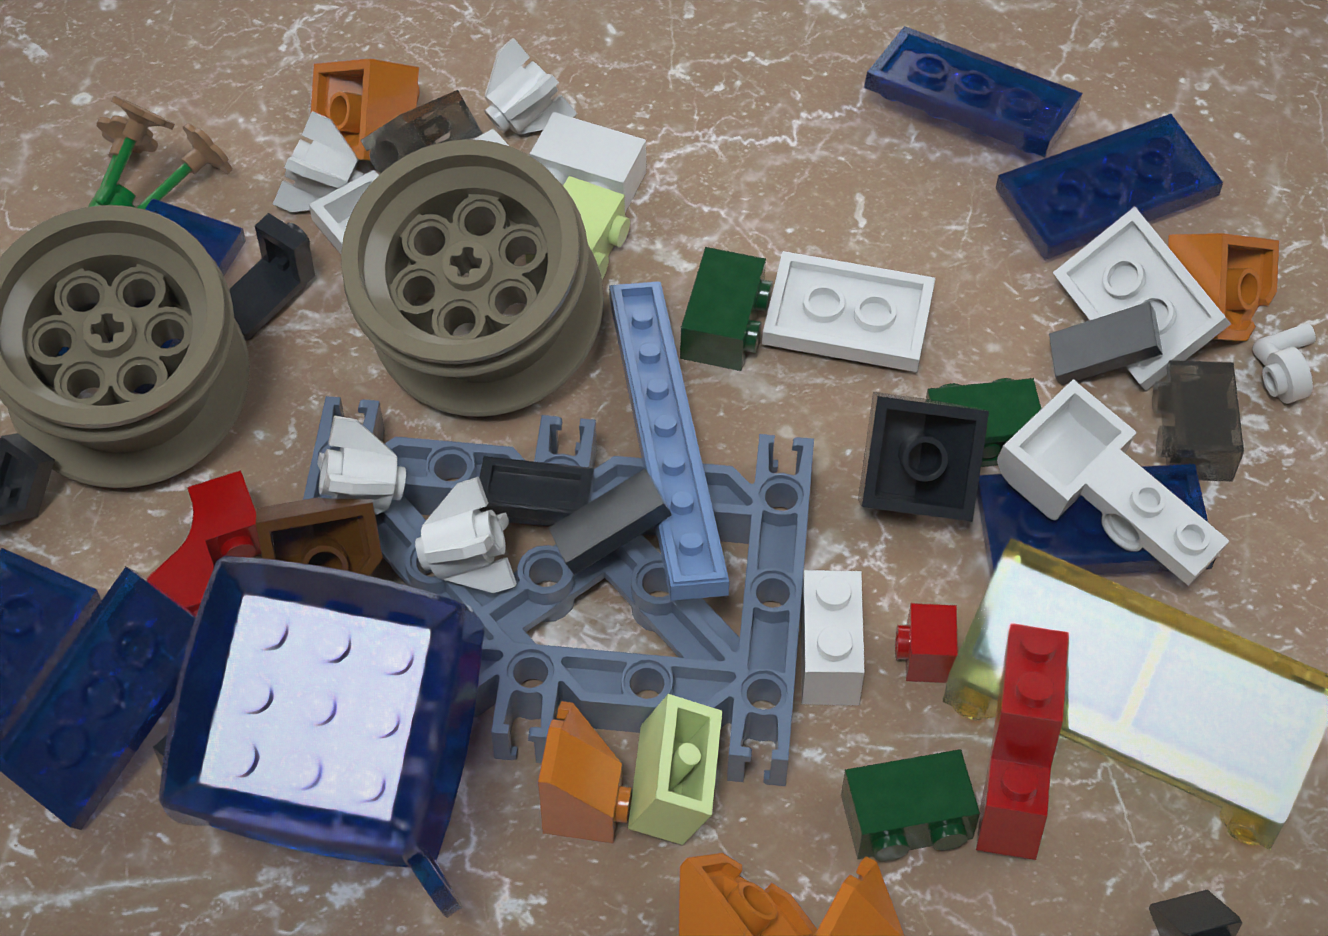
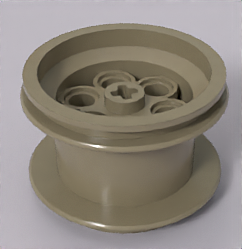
(475, 212)
(132, 282)

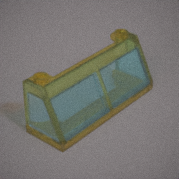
(1155, 689)

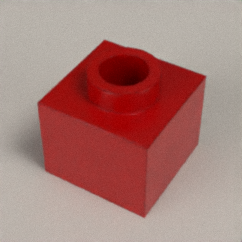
(928, 642)

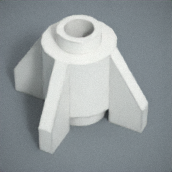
(521, 95)
(317, 166)
(361, 467)
(462, 541)

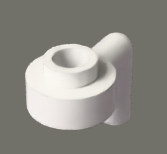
(1285, 368)

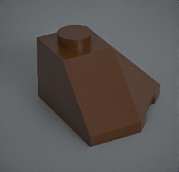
(321, 533)

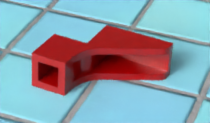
(220, 527)
(1024, 741)

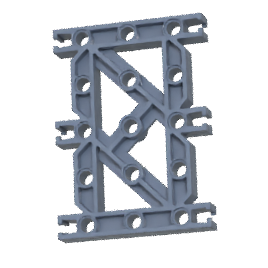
(712, 660)

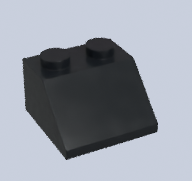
(922, 457)

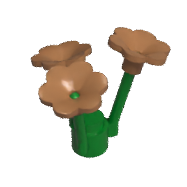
(134, 136)

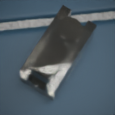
(420, 129)
(1200, 418)

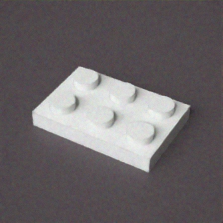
(1134, 267)
(849, 311)

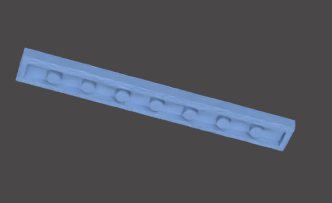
(668, 442)

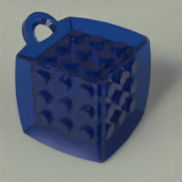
(325, 715)

